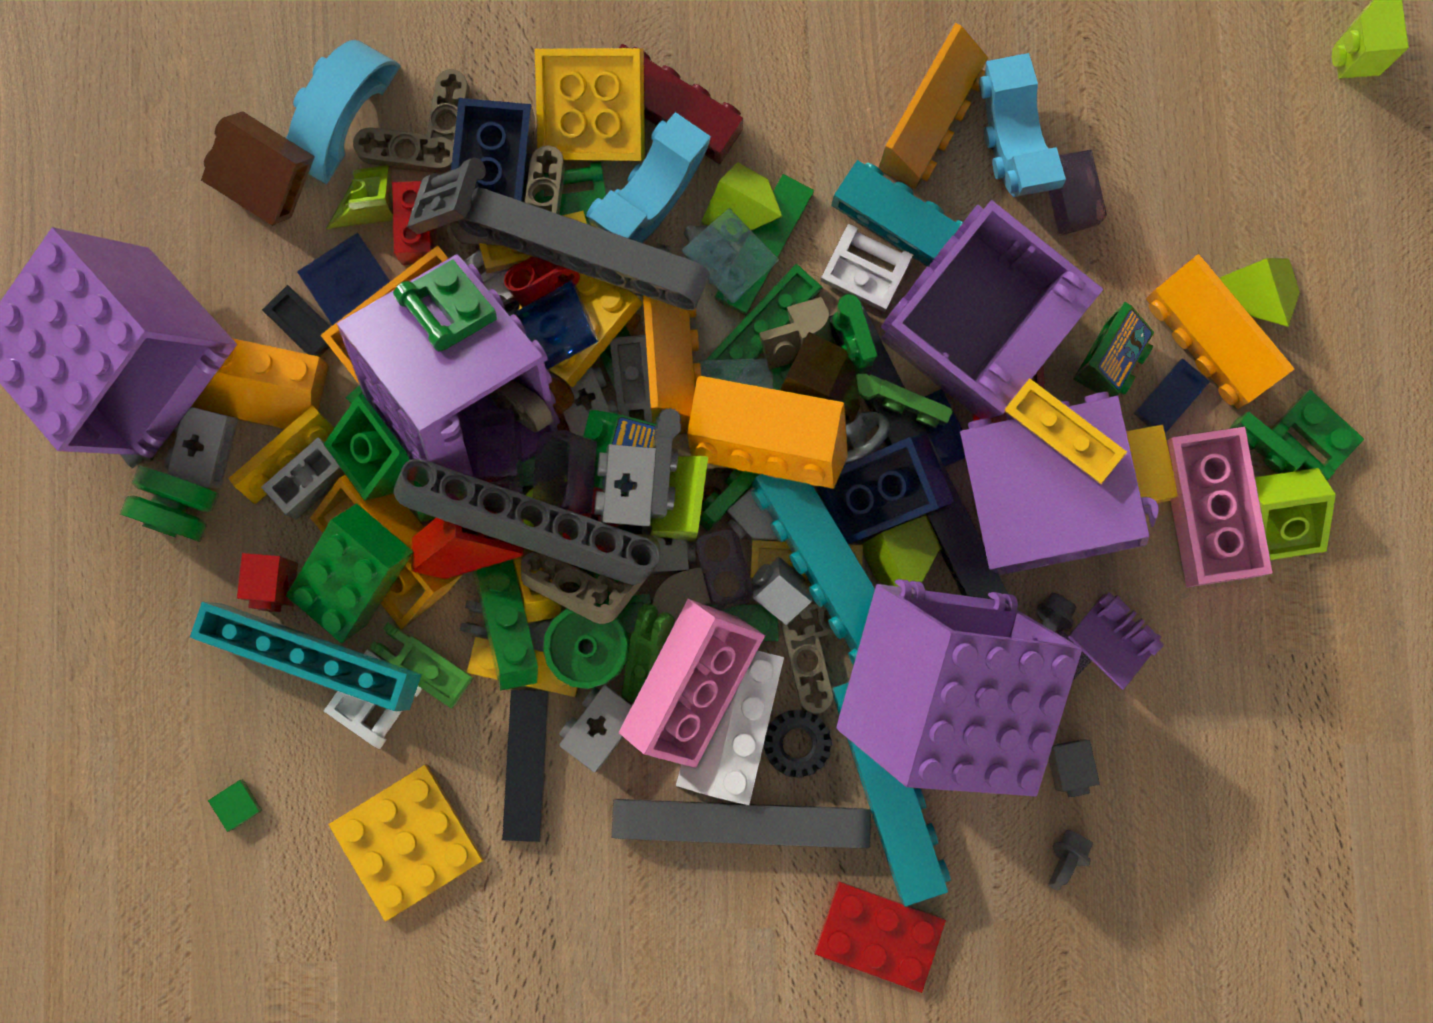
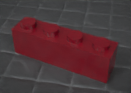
(669, 94)

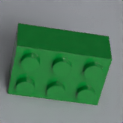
(349, 573)

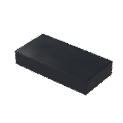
(298, 321)

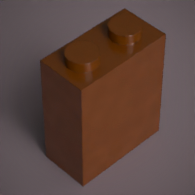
(256, 167)

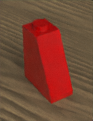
(452, 550)

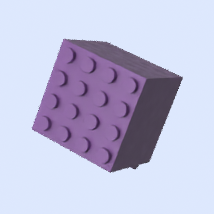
(988, 311)
(105, 345)
(433, 394)
(1043, 507)
(957, 690)

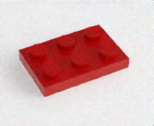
(880, 936)

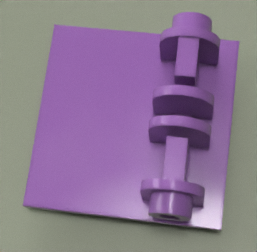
(1115, 639)

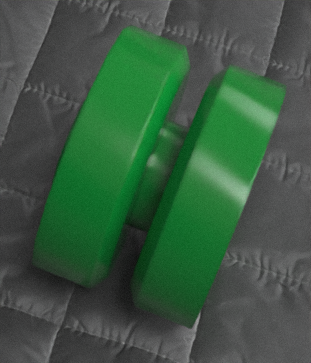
(169, 504)
(585, 669)

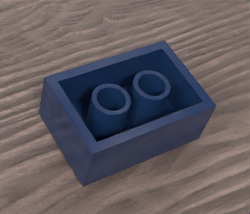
(501, 138)
(887, 489)

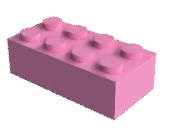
(1217, 508)
(691, 684)

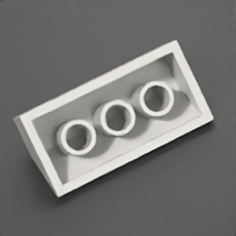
(735, 749)

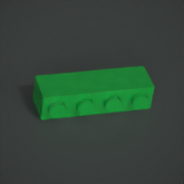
(506, 625)

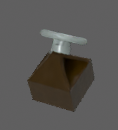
(829, 373)

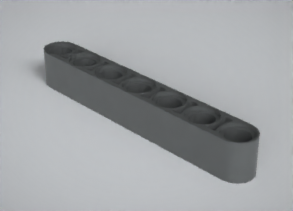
(585, 249)
(509, 527)
(741, 823)

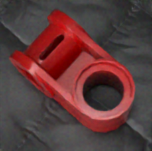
(536, 279)

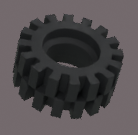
(820, 743)

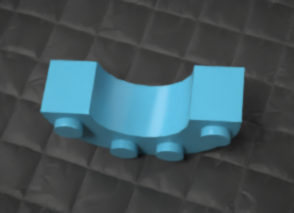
(332, 100)
(1015, 129)
(655, 184)

